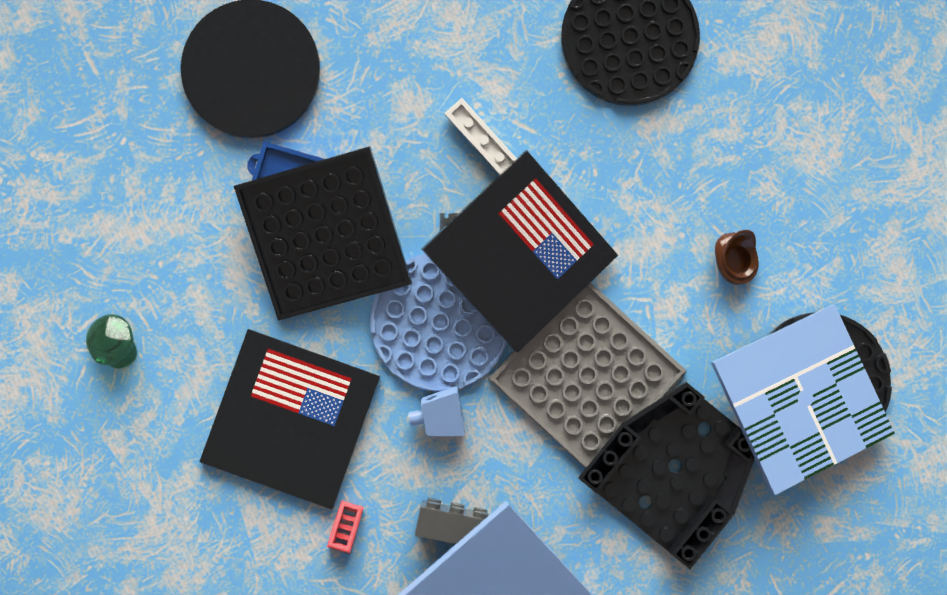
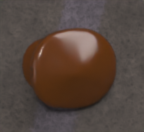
(737, 256)

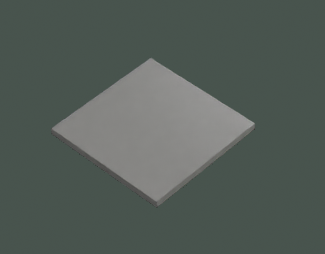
(587, 374)

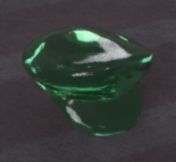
(111, 342)

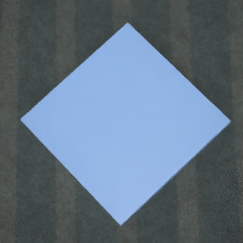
(498, 559)

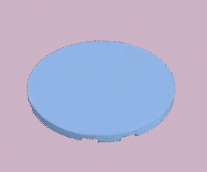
(433, 332)

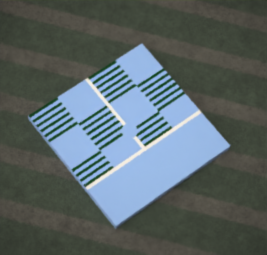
(802, 399)

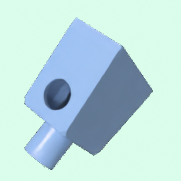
(440, 414)

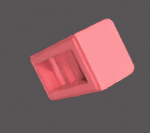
(337, 524)

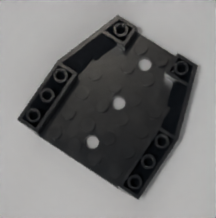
(685, 504)

